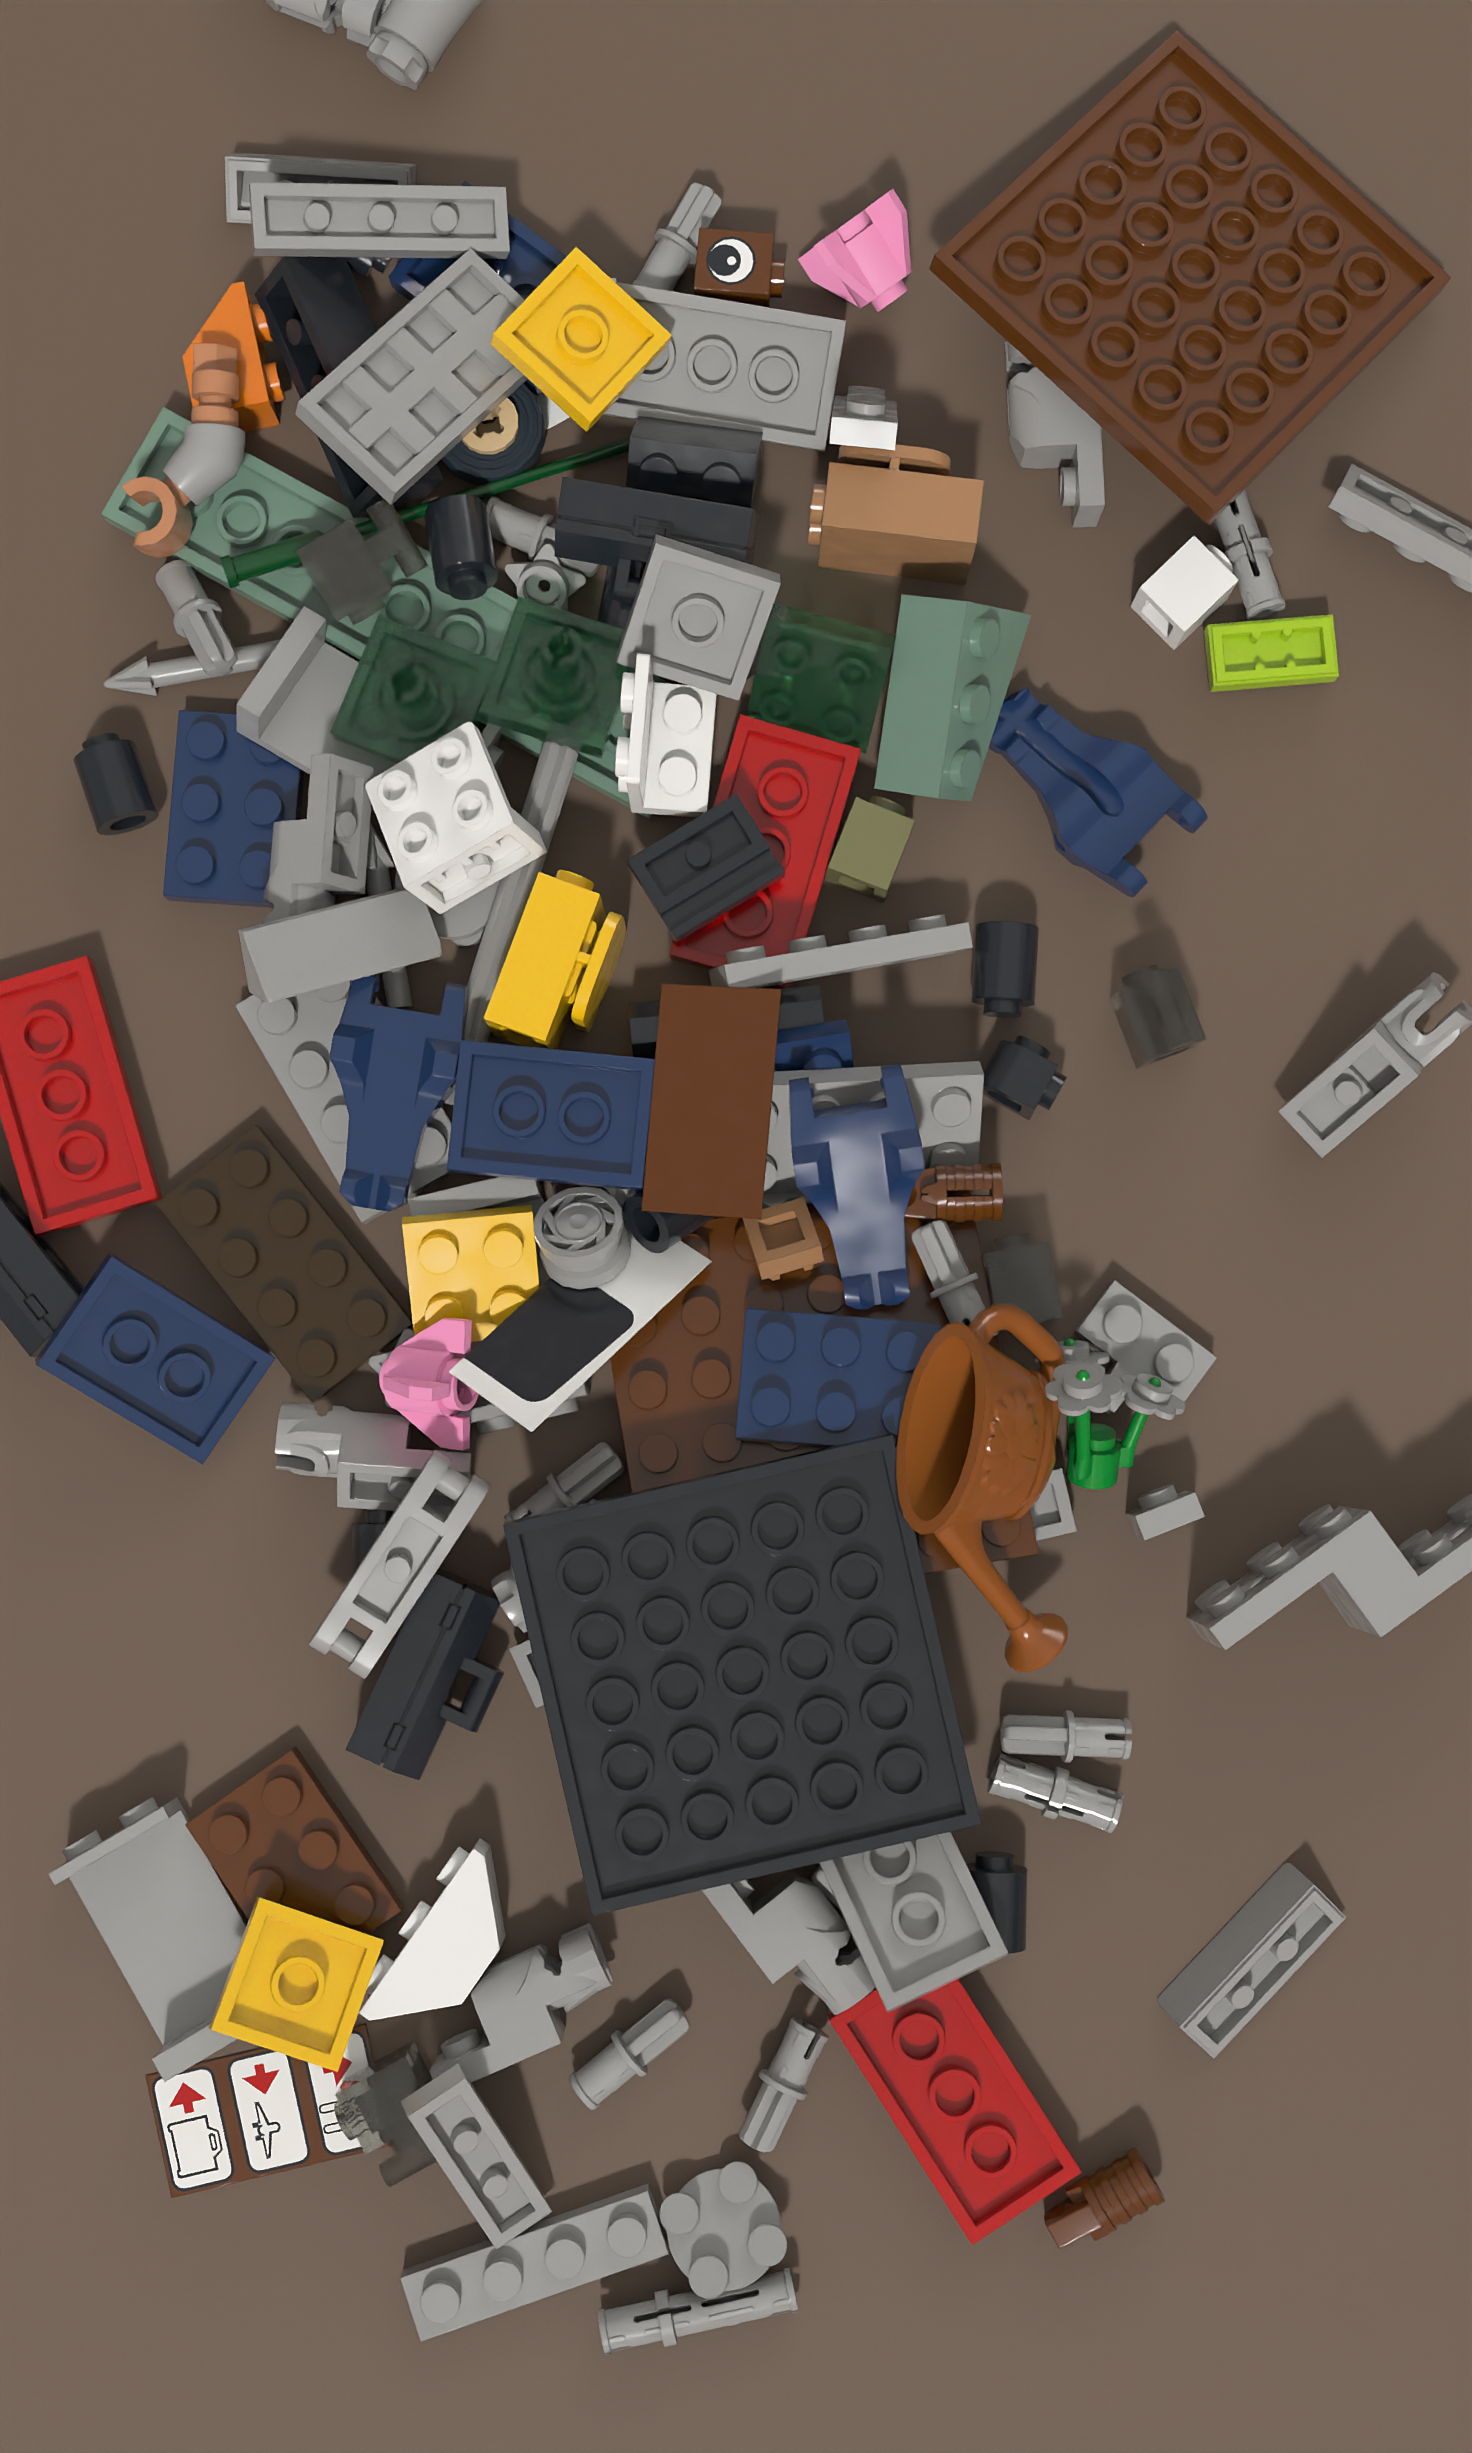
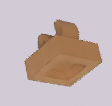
(784, 1239)

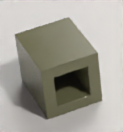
(870, 847)

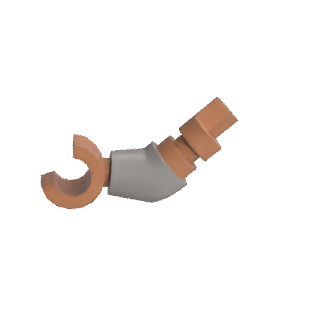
(204, 459)

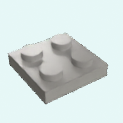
(698, 617)

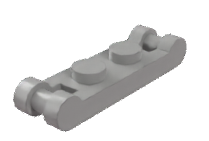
(399, 1565)

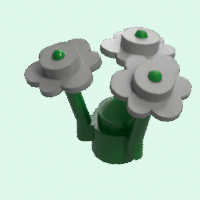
(1085, 1387)

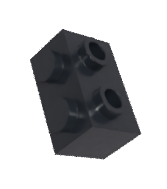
(694, 461)

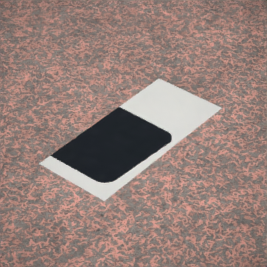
(570, 1332)

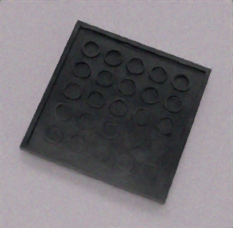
(741, 1674)

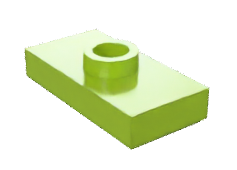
(1271, 653)

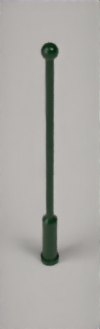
(281, 553)

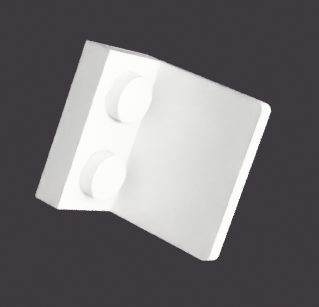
(669, 744)
(451, 820)

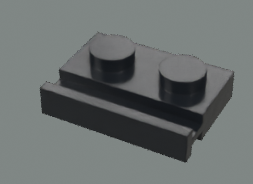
(706, 868)

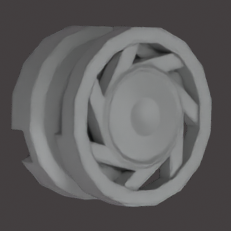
(584, 1239)

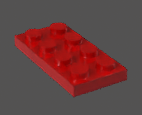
(796, 797)
(69, 1101)
(958, 2104)

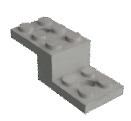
(1354, 1565)

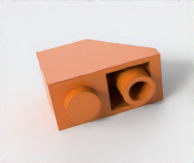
(243, 326)

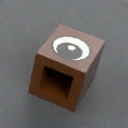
(738, 267)

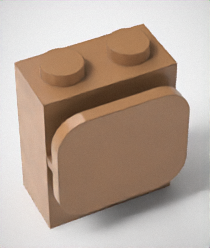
(896, 514)

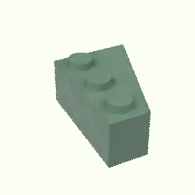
(945, 694)

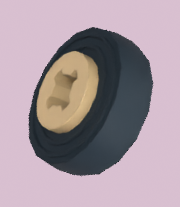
(504, 446)

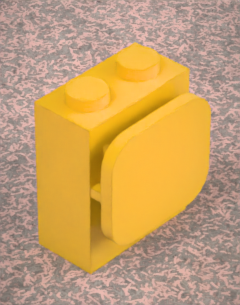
(556, 963)

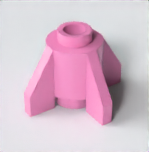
(865, 255)
(424, 1391)

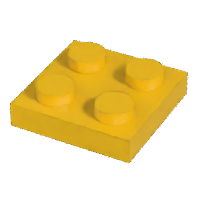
(580, 339)
(470, 1266)
(296, 1984)

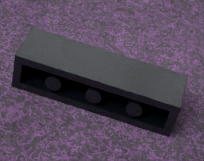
(316, 326)

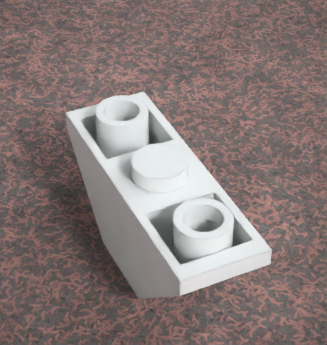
(446, 1942)

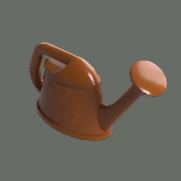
(982, 1449)

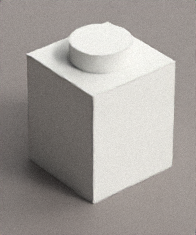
(1185, 591)

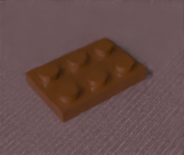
(293, 1847)

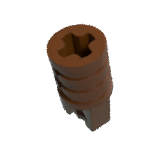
(931, 1201)
(1104, 2200)

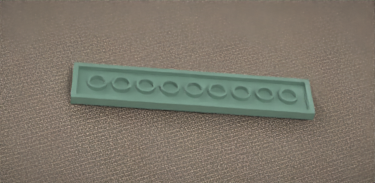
(270, 507)

